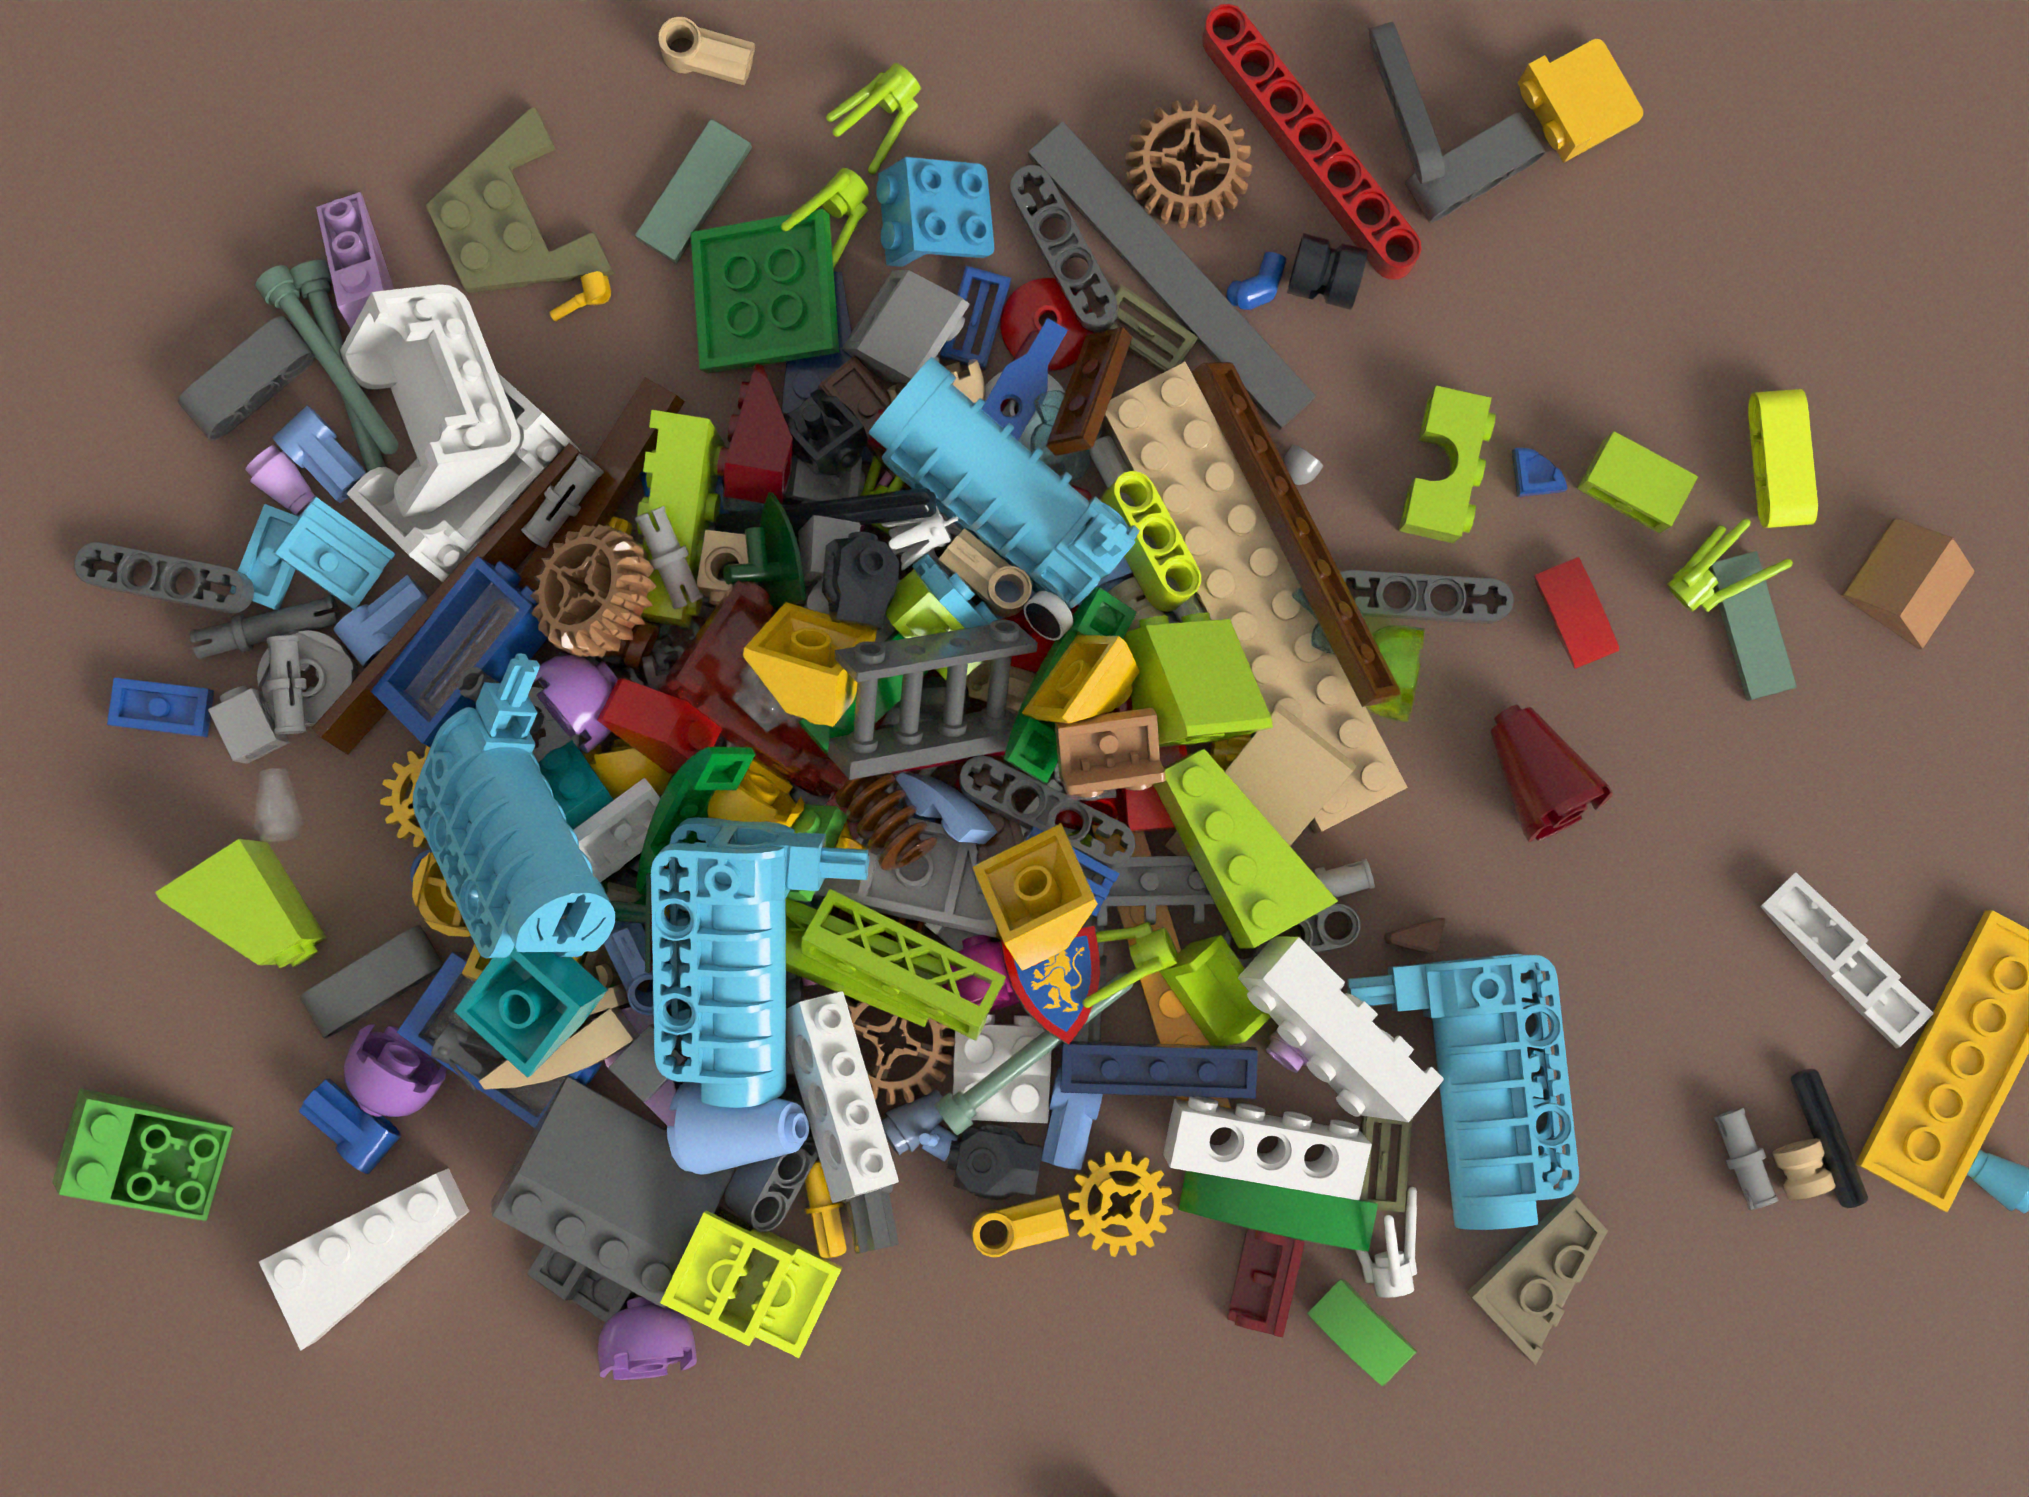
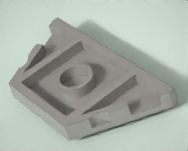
(931, 890)

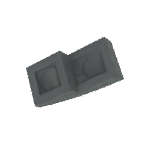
(579, 1283)

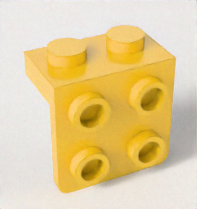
(1579, 98)

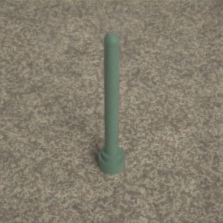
(313, 281)
(279, 290)
(960, 1108)

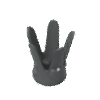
(450, 1049)

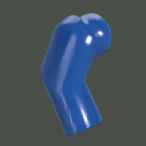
(1260, 288)

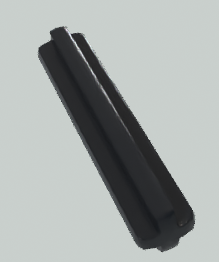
(1826, 1127)

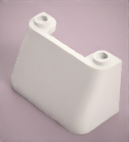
(444, 385)
(451, 531)

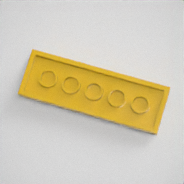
(1957, 1069)

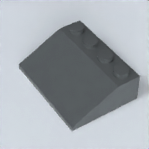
(606, 1191)

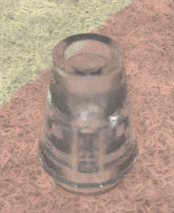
(276, 807)

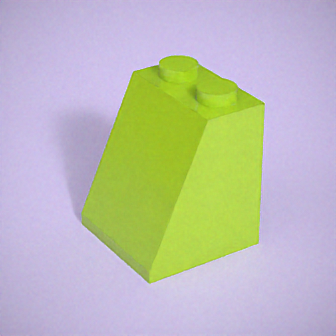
(1195, 680)
(247, 904)

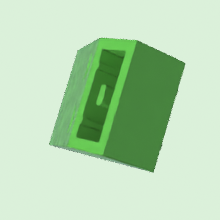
(141, 1156)

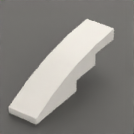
(1846, 960)

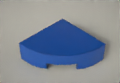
(1536, 474)

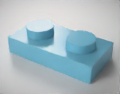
(267, 571)

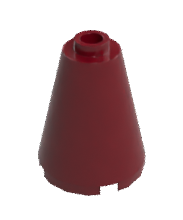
(1544, 774)

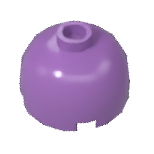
(576, 695)
(390, 1073)
(645, 1341)

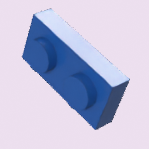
(160, 707)

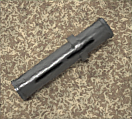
(246, 632)

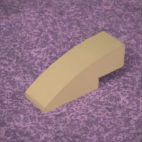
(590, 1045)

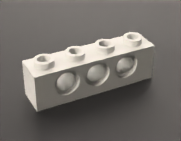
(838, 1097)
(1335, 1173)

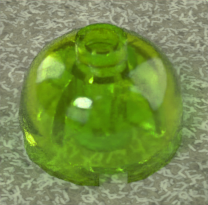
(1401, 651)

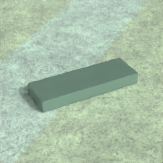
(693, 191)
(1753, 630)

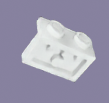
(618, 830)

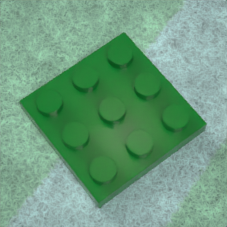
(764, 292)

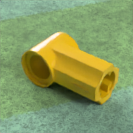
(1025, 1225)

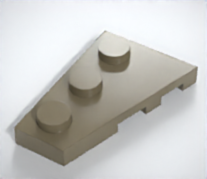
(1536, 1276)

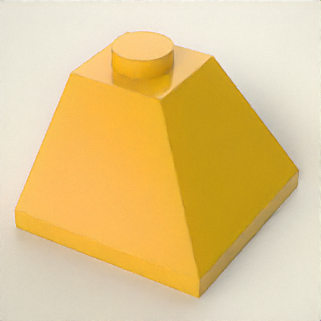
(799, 664)
(1086, 681)
(1037, 896)

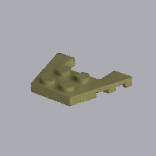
(491, 225)

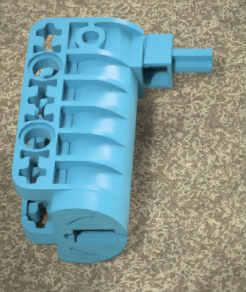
(999, 487)
(504, 834)
(731, 950)
(1489, 1081)

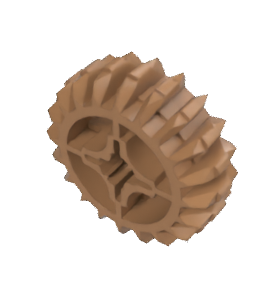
(1205, 163)
(593, 591)
(934, 1053)

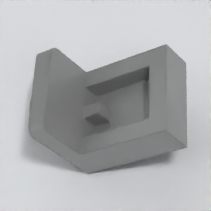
(815, 487)

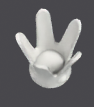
(926, 531)

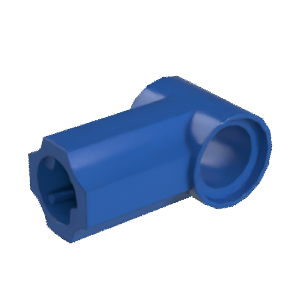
(358, 1135)

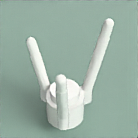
(1393, 1268)

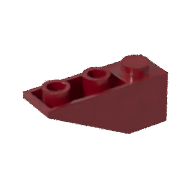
(759, 445)

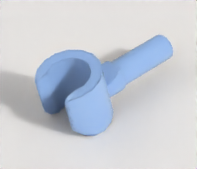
(938, 1142)

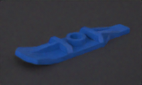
(1025, 379)

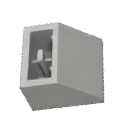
(905, 326)

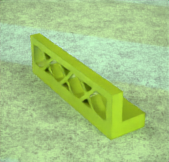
(797, 921)
(894, 981)

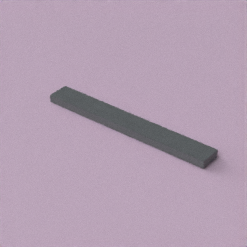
(1170, 274)

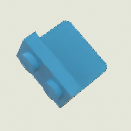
(934, 210)

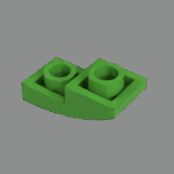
(1362, 1332)

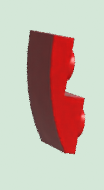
(1576, 612)

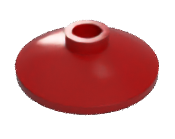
(1022, 315)

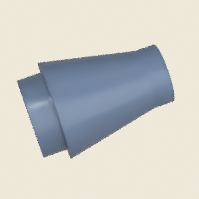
(909, 1121)

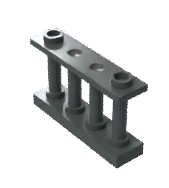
(939, 740)

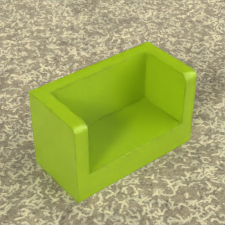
(1637, 482)
(919, 613)
(1213, 994)

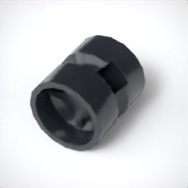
(1327, 271)

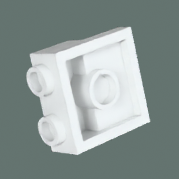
(1024, 1097)

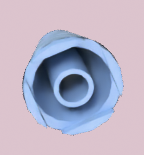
(723, 1138)

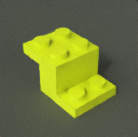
(751, 1284)

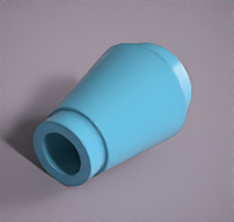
(2002, 1180)

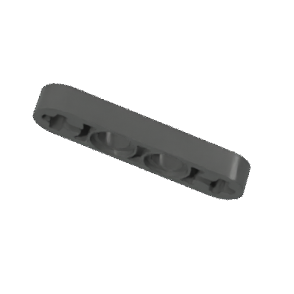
(1407, 103)
(1067, 246)
(164, 576)
(1419, 602)
(1050, 805)

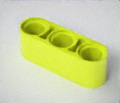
(1782, 458)
(1172, 554)

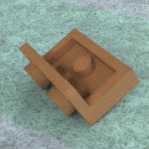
(1109, 753)

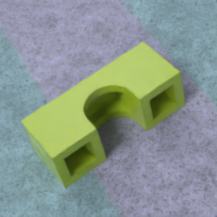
(1458, 425)

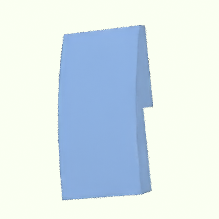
(939, 800)

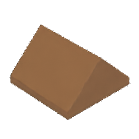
(1910, 580)

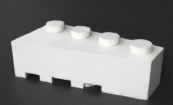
(1336, 1033)
(347, 1262)

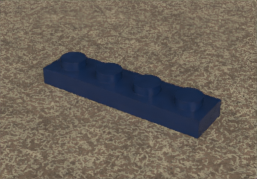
(1158, 1069)

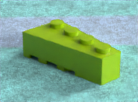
(685, 482)
(1239, 854)

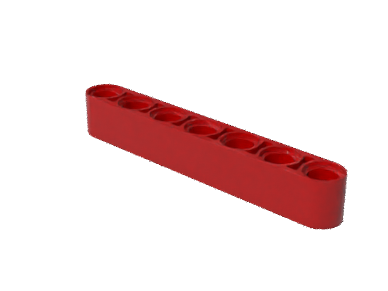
(1309, 120)

